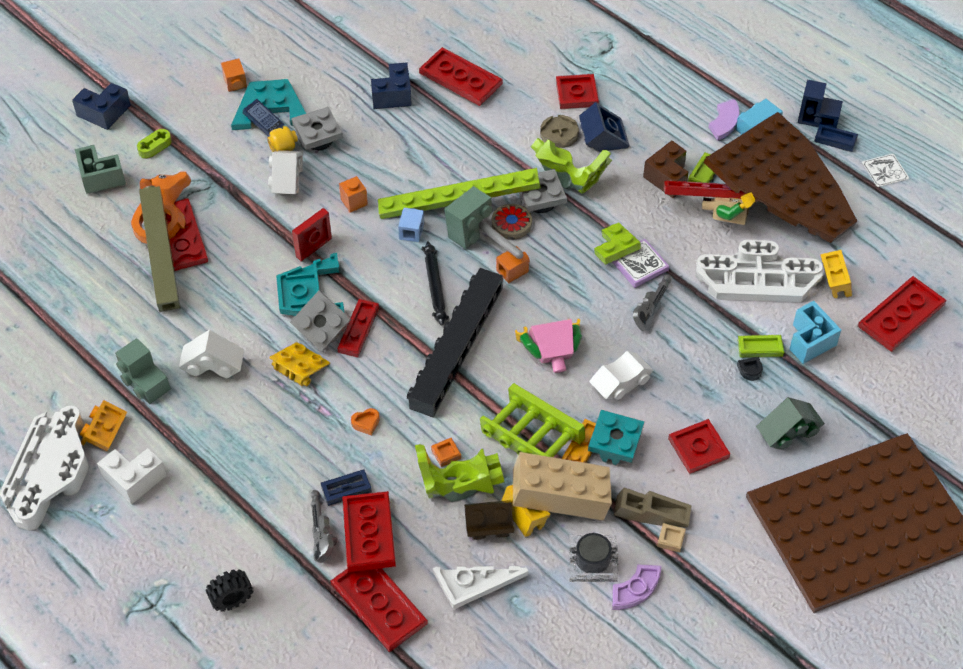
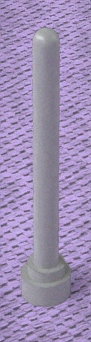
(500, 240)

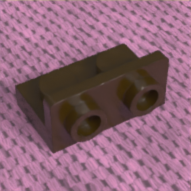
(489, 519)

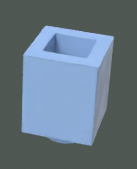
(411, 225)

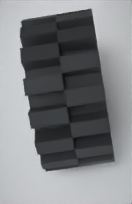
(229, 590)

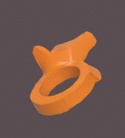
(171, 188)

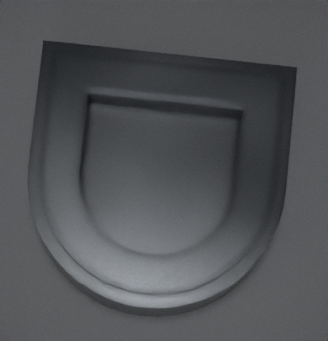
(750, 368)

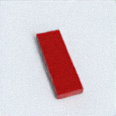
(358, 328)

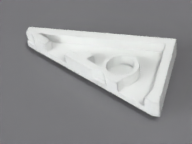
(472, 583)

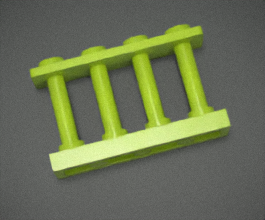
(535, 409)

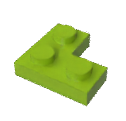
(619, 244)

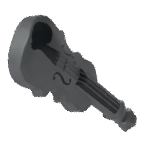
(645, 311)
(323, 539)

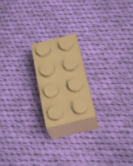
(561, 486)

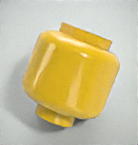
(282, 139)

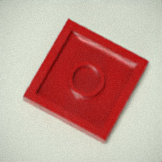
(576, 91)
(312, 234)
(699, 446)

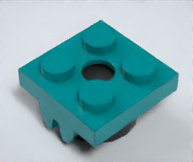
(616, 437)

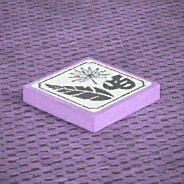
(641, 265)

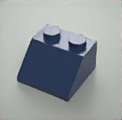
(603, 129)

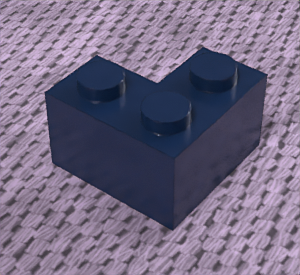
(394, 90)
(103, 108)
(818, 109)

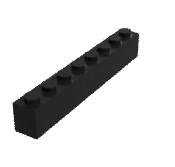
(455, 343)

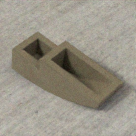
(651, 508)

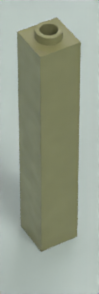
(159, 249)

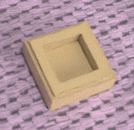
(671, 537)

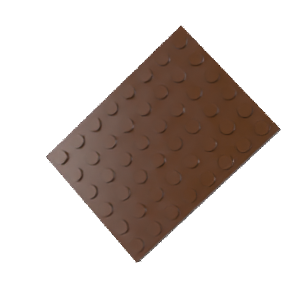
(860, 521)

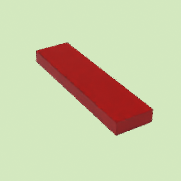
(700, 189)

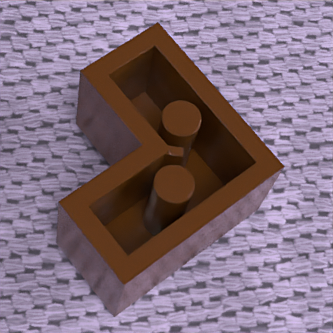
(666, 165)

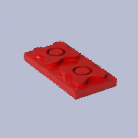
(461, 76)
(187, 243)
(902, 313)
(368, 531)
(380, 605)

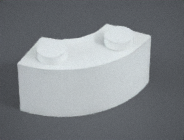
(621, 376)

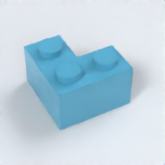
(815, 332)

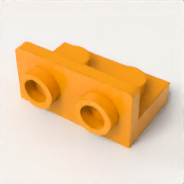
(104, 425)

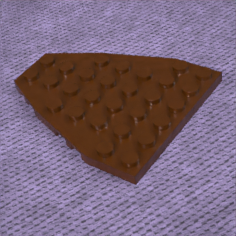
(786, 176)

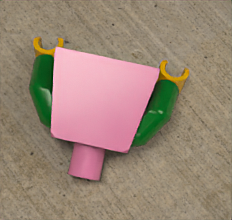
(552, 342)

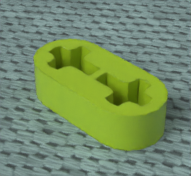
(154, 143)

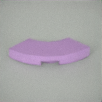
(726, 121)
(637, 588)

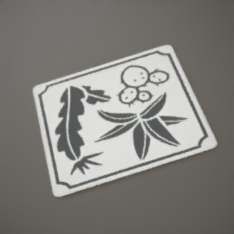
(885, 170)

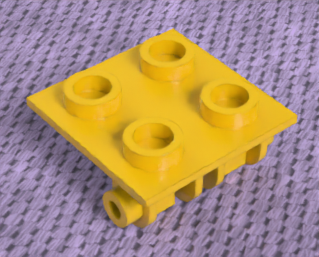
(298, 363)

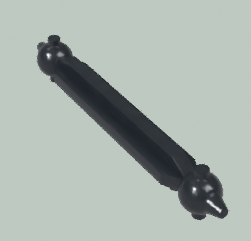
(435, 283)

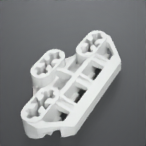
(760, 265)
(58, 469)

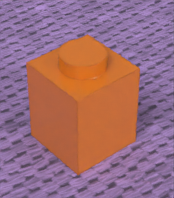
(234, 75)
(353, 194)
(511, 267)

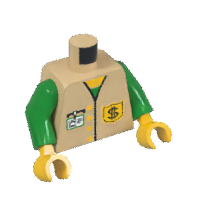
(729, 209)

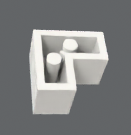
(285, 171)
(211, 353)
(133, 477)

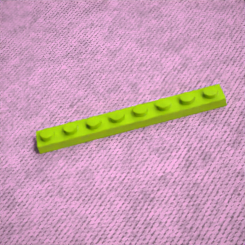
(445, 195)

